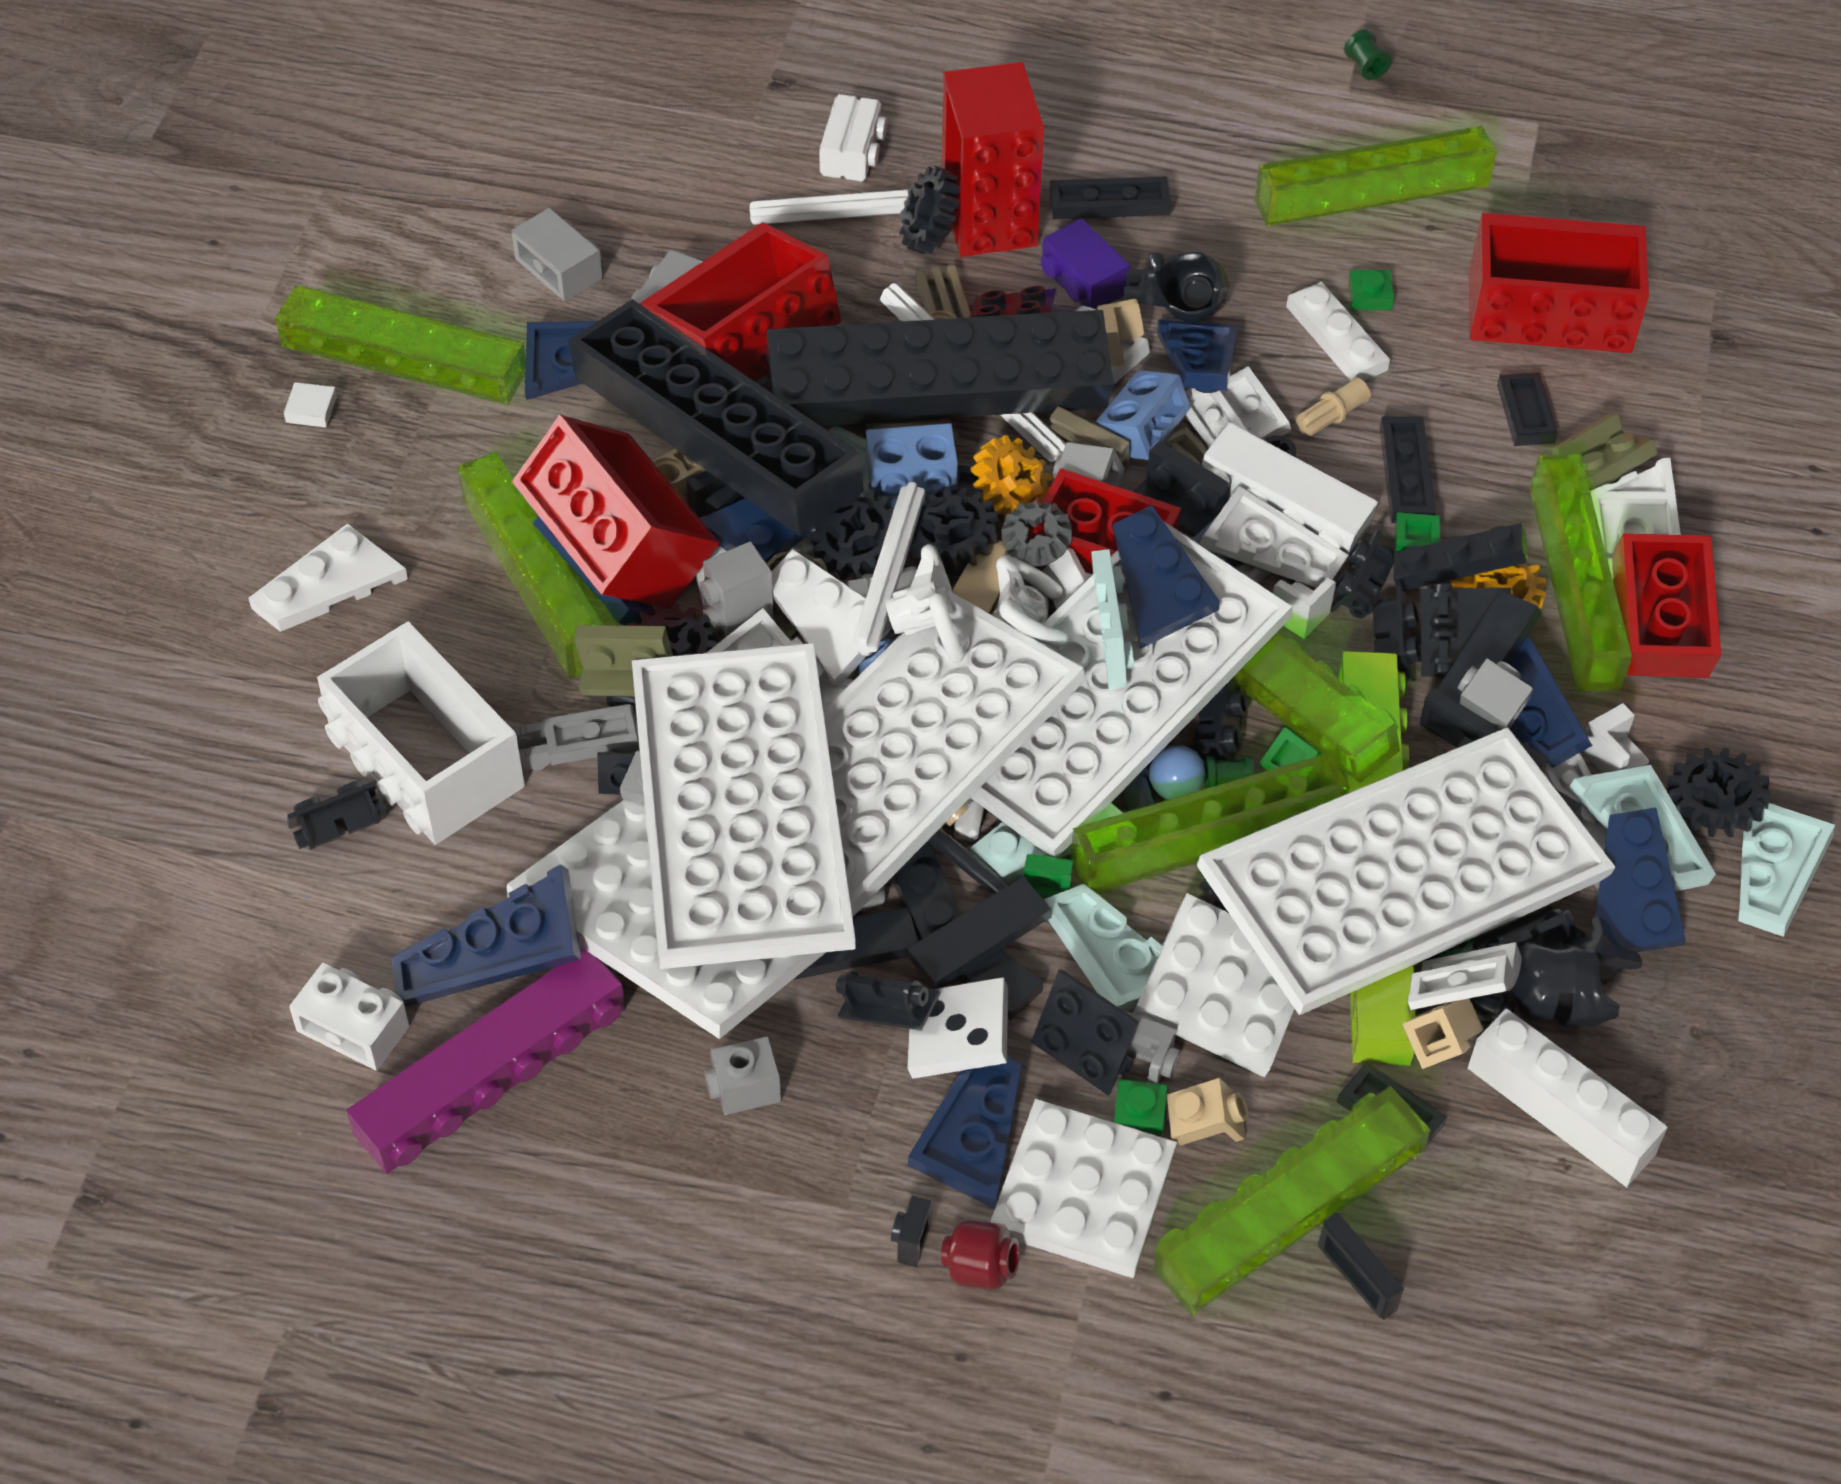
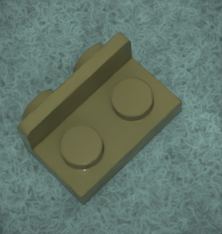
(1607, 450)
(609, 652)

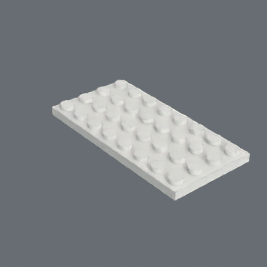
(929, 732)
(1110, 735)
(740, 807)
(1403, 869)

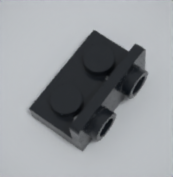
(1186, 485)

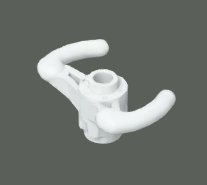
(927, 604)
(1023, 605)

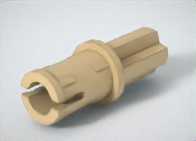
(1333, 407)

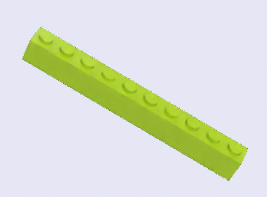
(1383, 1005)

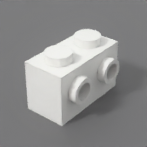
(350, 1015)

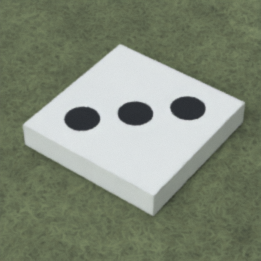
(962, 1030)

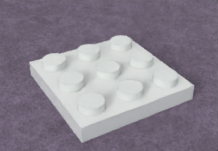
(1216, 989)
(1084, 1187)

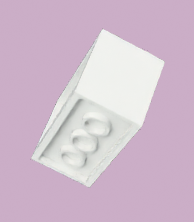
(382, 674)

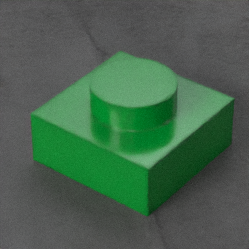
(1371, 290)
(1415, 530)
(1287, 750)
(1048, 874)
(1141, 1106)

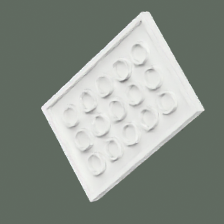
(618, 926)

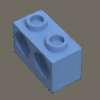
(1146, 410)
(911, 455)

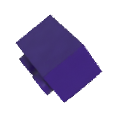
(1084, 265)

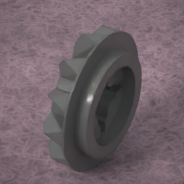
(1041, 549)

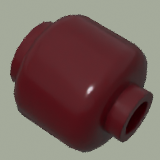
(980, 1254)

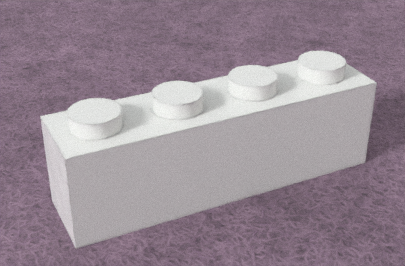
(1291, 487)
(1567, 1097)

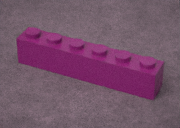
(486, 1061)

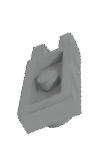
(577, 736)

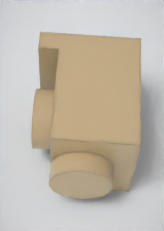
(1443, 1031)

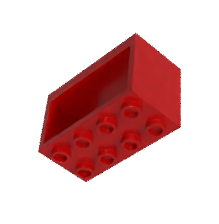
(997, 152)
(1558, 283)
(748, 288)
(615, 512)

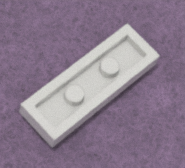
(1337, 332)

